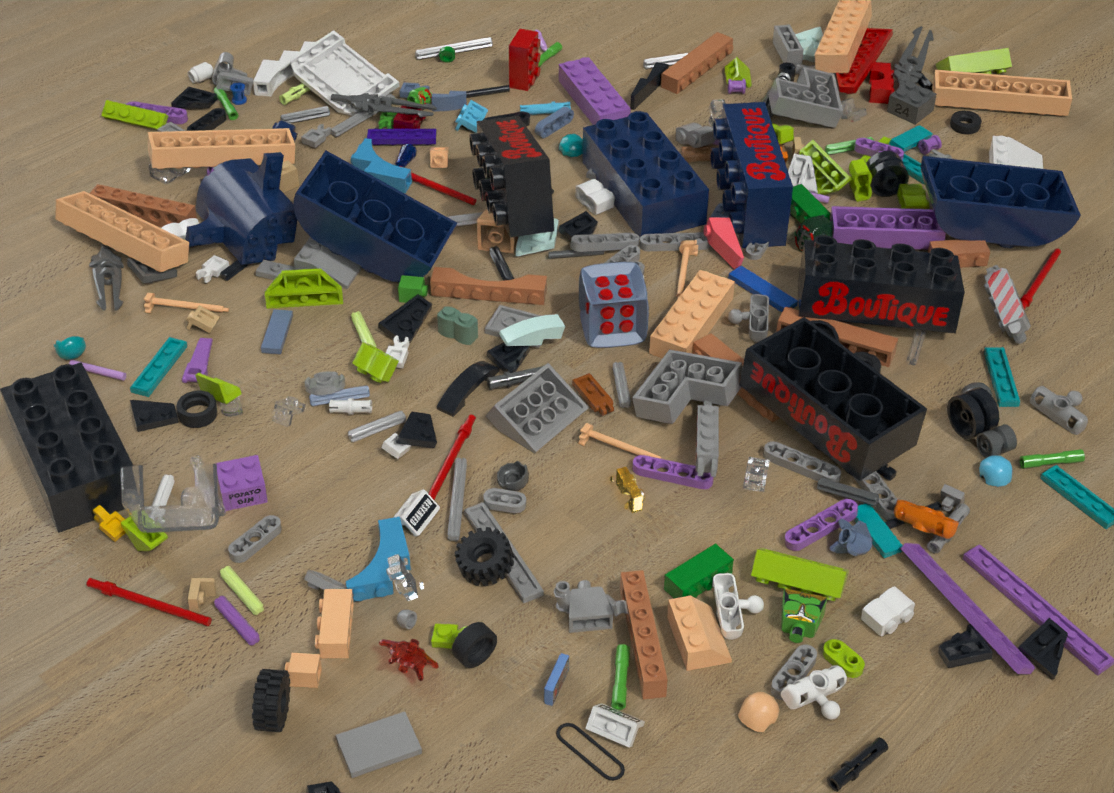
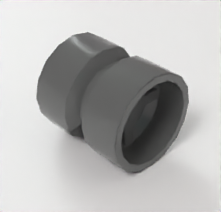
(996, 441)

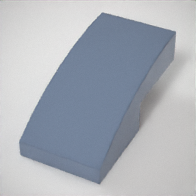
(448, 102)

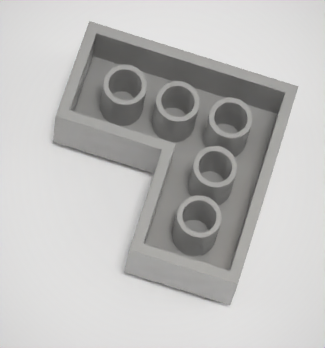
(809, 99)
(683, 378)

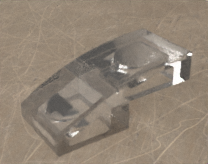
(756, 474)

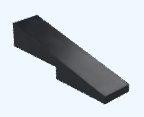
(647, 86)

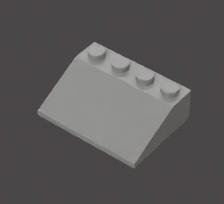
(316, 256)
(537, 409)

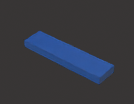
(757, 285)

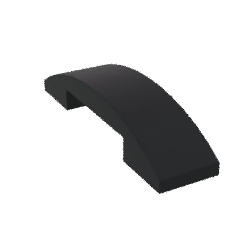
(464, 385)

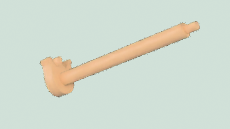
(687, 248)
(151, 301)
(587, 432)

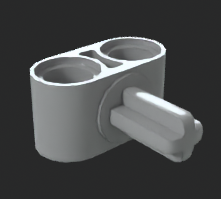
(221, 66)

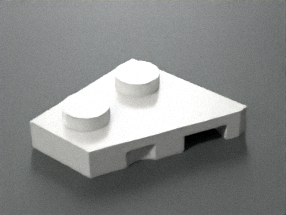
(802, 172)

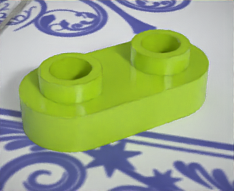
(840, 654)

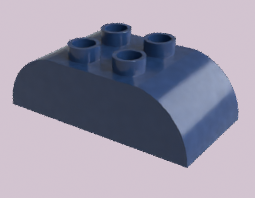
(999, 201)
(369, 220)

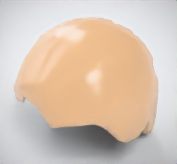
(759, 711)

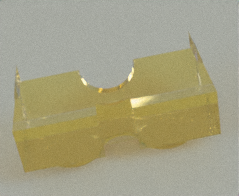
(627, 485)

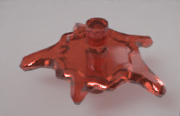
(409, 656)

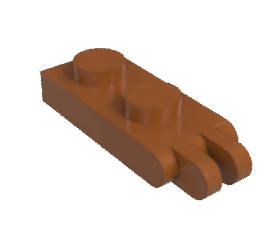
(593, 394)

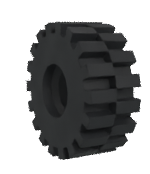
(484, 543)
(271, 700)

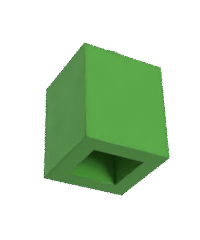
(410, 287)

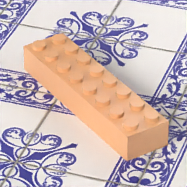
(843, 36)
(1002, 92)
(214, 147)
(122, 231)

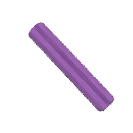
(237, 620)

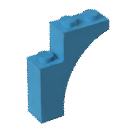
(371, 163)
(374, 580)

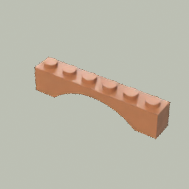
(451, 283)

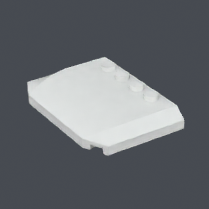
(336, 68)

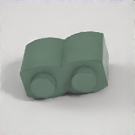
(457, 325)

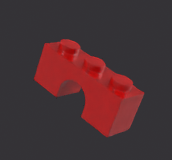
(881, 83)

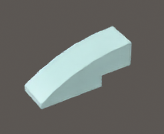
(533, 331)

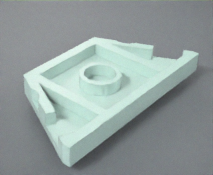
(810, 41)
(537, 242)

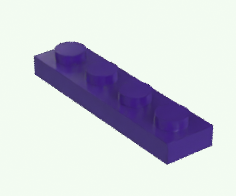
(402, 136)

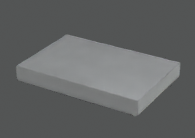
(505, 317)
(378, 744)

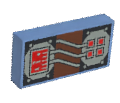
(556, 679)

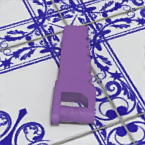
(198, 361)

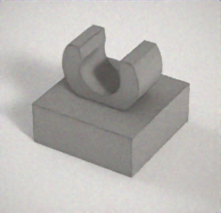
(951, 497)

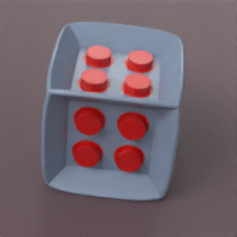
(613, 304)

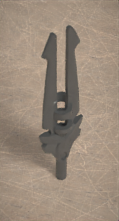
(907, 72)
(372, 101)
(107, 265)

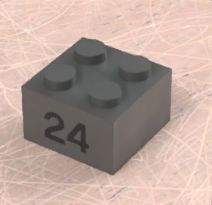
(911, 102)

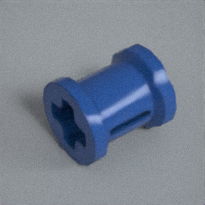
(238, 93)

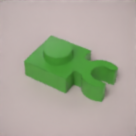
(386, 120)

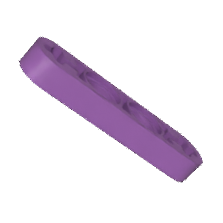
(175, 115)
(672, 473)
(823, 527)

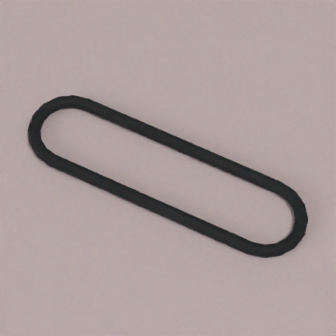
(597, 745)

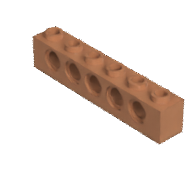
(147, 207)
(643, 635)

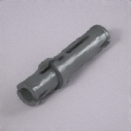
(509, 379)

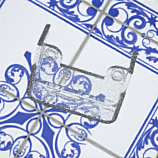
(198, 504)

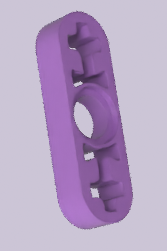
(870, 147)

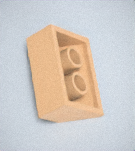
(697, 633)

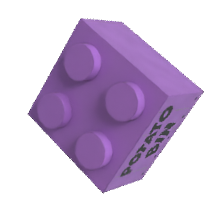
(241, 482)

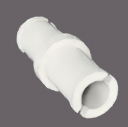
(350, 406)

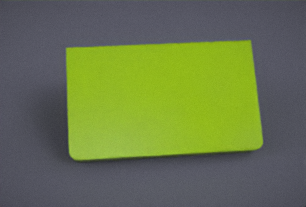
(736, 71)
(221, 390)

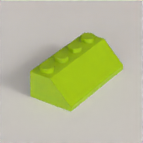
(978, 62)
(799, 573)

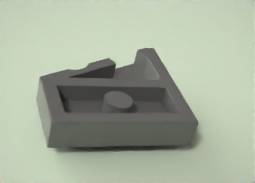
(148, 274)

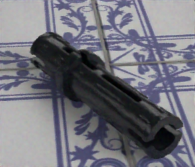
(839, 779)

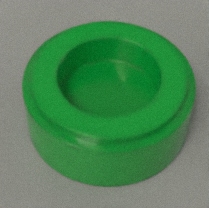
(447, 54)

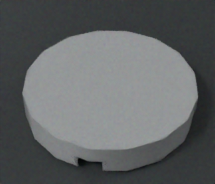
(325, 383)

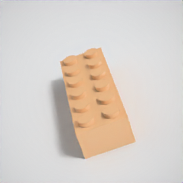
(692, 314)

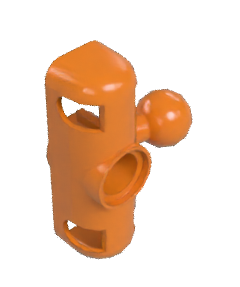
(925, 519)

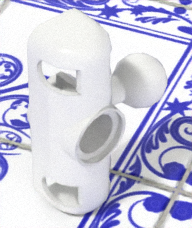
(732, 617)
(815, 688)

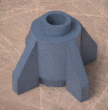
(853, 539)

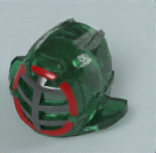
(811, 228)

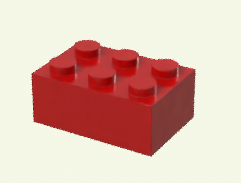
(524, 59)

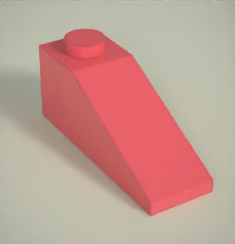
(724, 240)

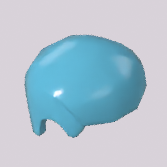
(996, 470)

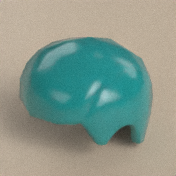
(571, 145)
(70, 347)

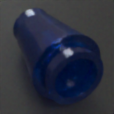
(406, 155)

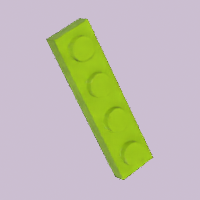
(134, 115)

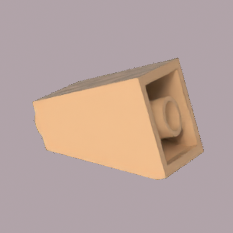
(491, 235)

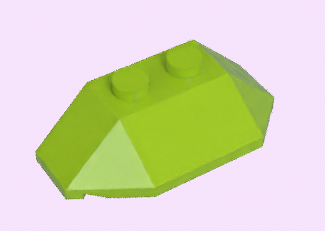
(828, 173)
(302, 289)

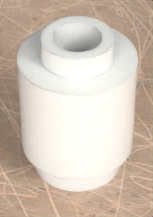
(200, 72)

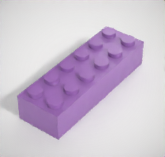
(592, 91)
(886, 226)

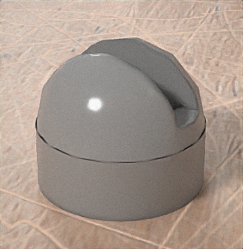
(407, 619)

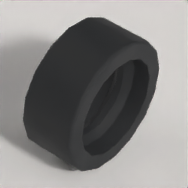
(195, 398)
(474, 645)

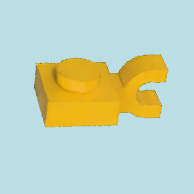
(109, 523)

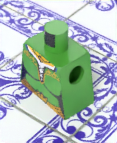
(801, 614)

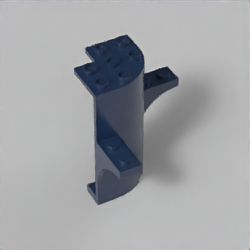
(245, 209)

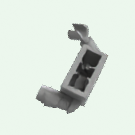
(587, 606)

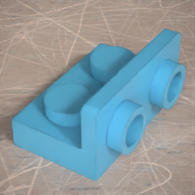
(469, 115)

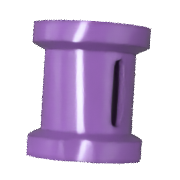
(736, 86)
(926, 146)

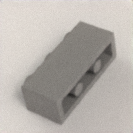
(787, 44)

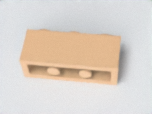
(335, 623)

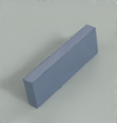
(277, 331)

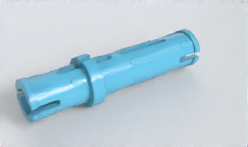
(544, 108)

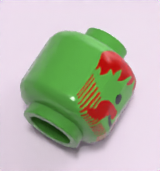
(420, 95)

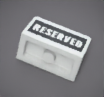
(417, 511)
(614, 724)

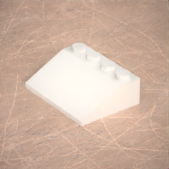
(1011, 152)

